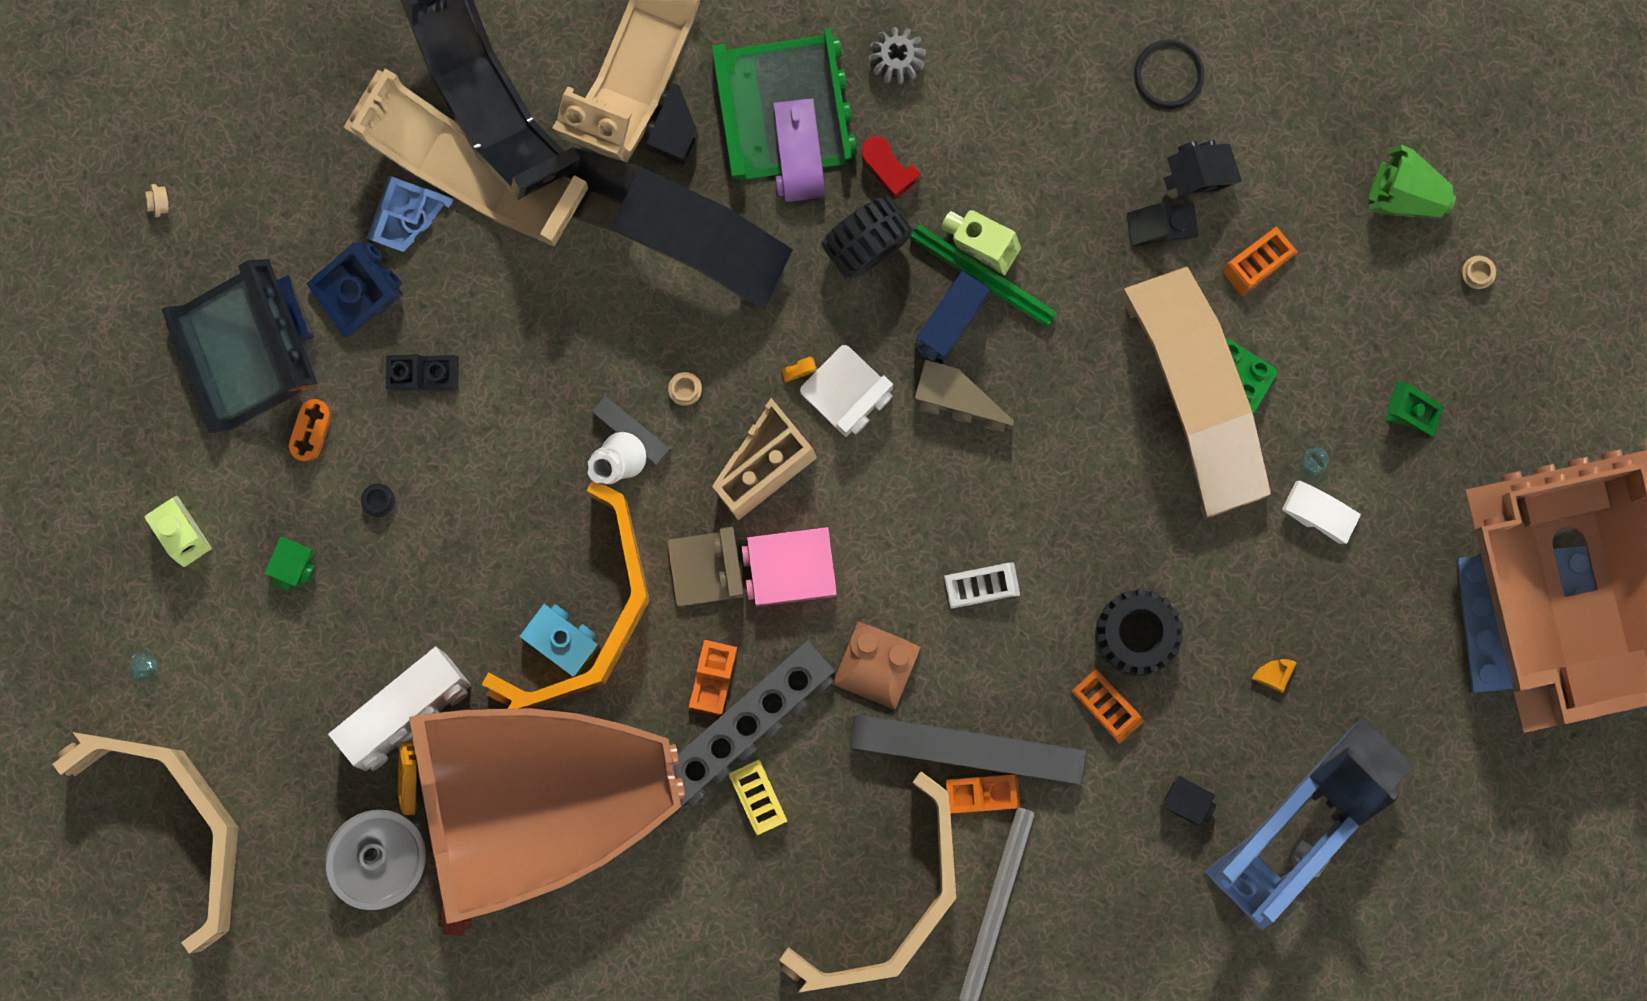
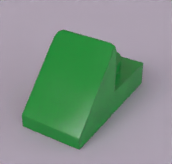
(1414, 409)

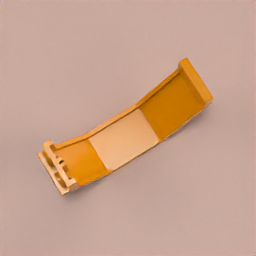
(617, 640)

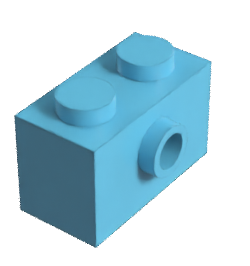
(560, 640)

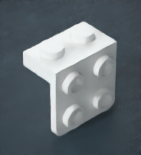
(847, 391)

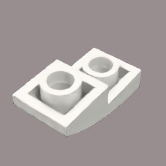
(1321, 511)

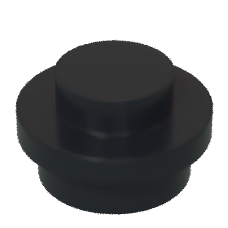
(378, 500)

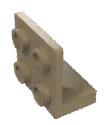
(705, 568)

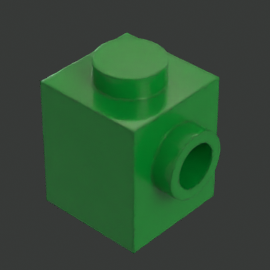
(290, 564)

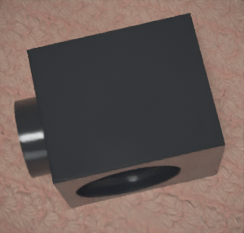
(1189, 801)

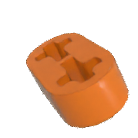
(317, 433)

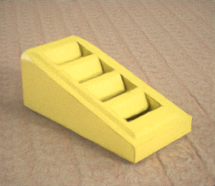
(770, 823)

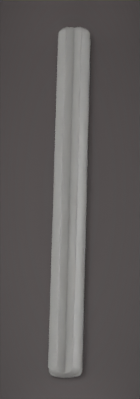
(997, 905)

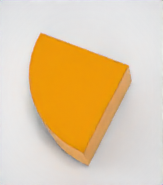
(802, 368)
(1275, 674)

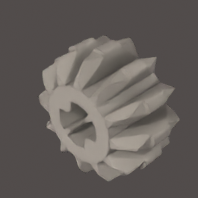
(911, 55)

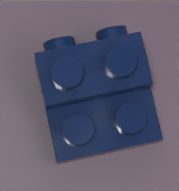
(355, 287)

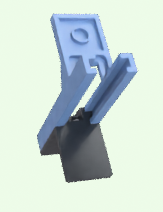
(1355, 779)

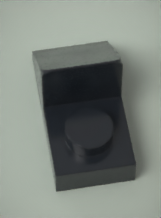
(1162, 223)

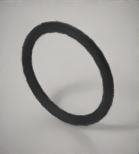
(1166, 104)

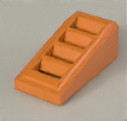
(1244, 276)
(1128, 727)

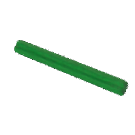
(992, 280)

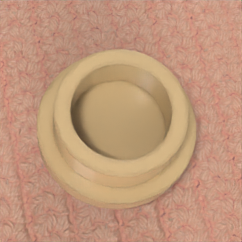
(156, 200)
(1478, 272)
(685, 389)

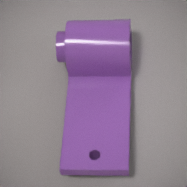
(799, 151)

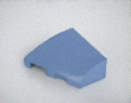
(404, 213)

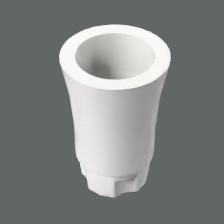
(617, 459)

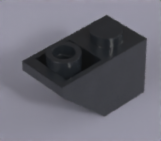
(674, 129)

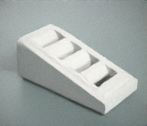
(1010, 577)

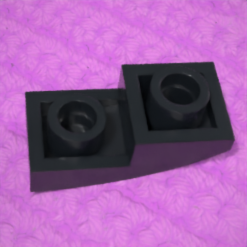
(422, 372)

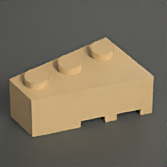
(763, 462)

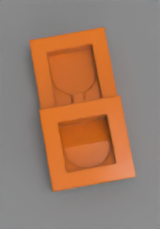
(712, 678)
(983, 793)

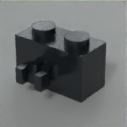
(1202, 168)

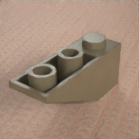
(953, 392)

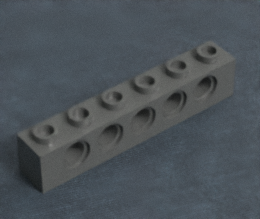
(804, 660)

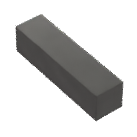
(620, 421)

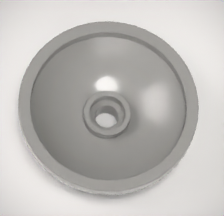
(386, 874)

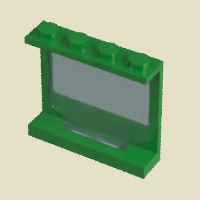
(776, 72)

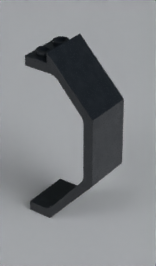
(484, 97)
(681, 226)

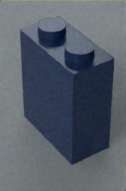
(951, 318)

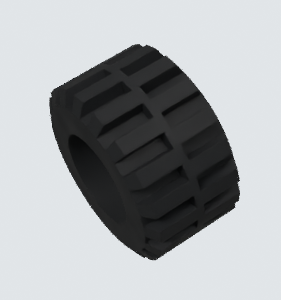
(867, 237)
(1166, 619)

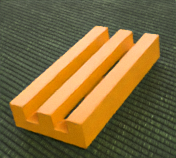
(407, 778)

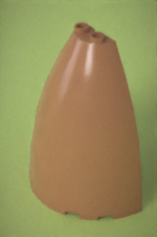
(534, 799)

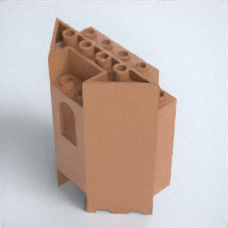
(1581, 650)

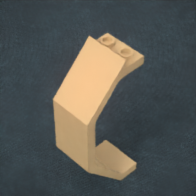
(630, 79)
(438, 153)
(1203, 389)
(225, 831)
(798, 967)

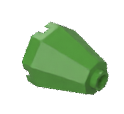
(1413, 187)

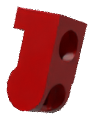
(886, 168)

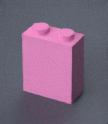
(790, 567)

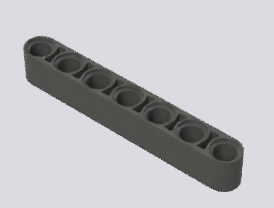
(968, 749)

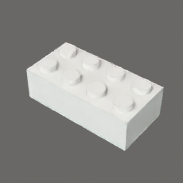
(384, 719)

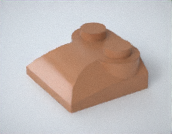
(876, 665)

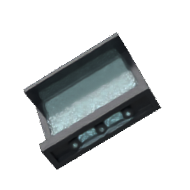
(240, 348)

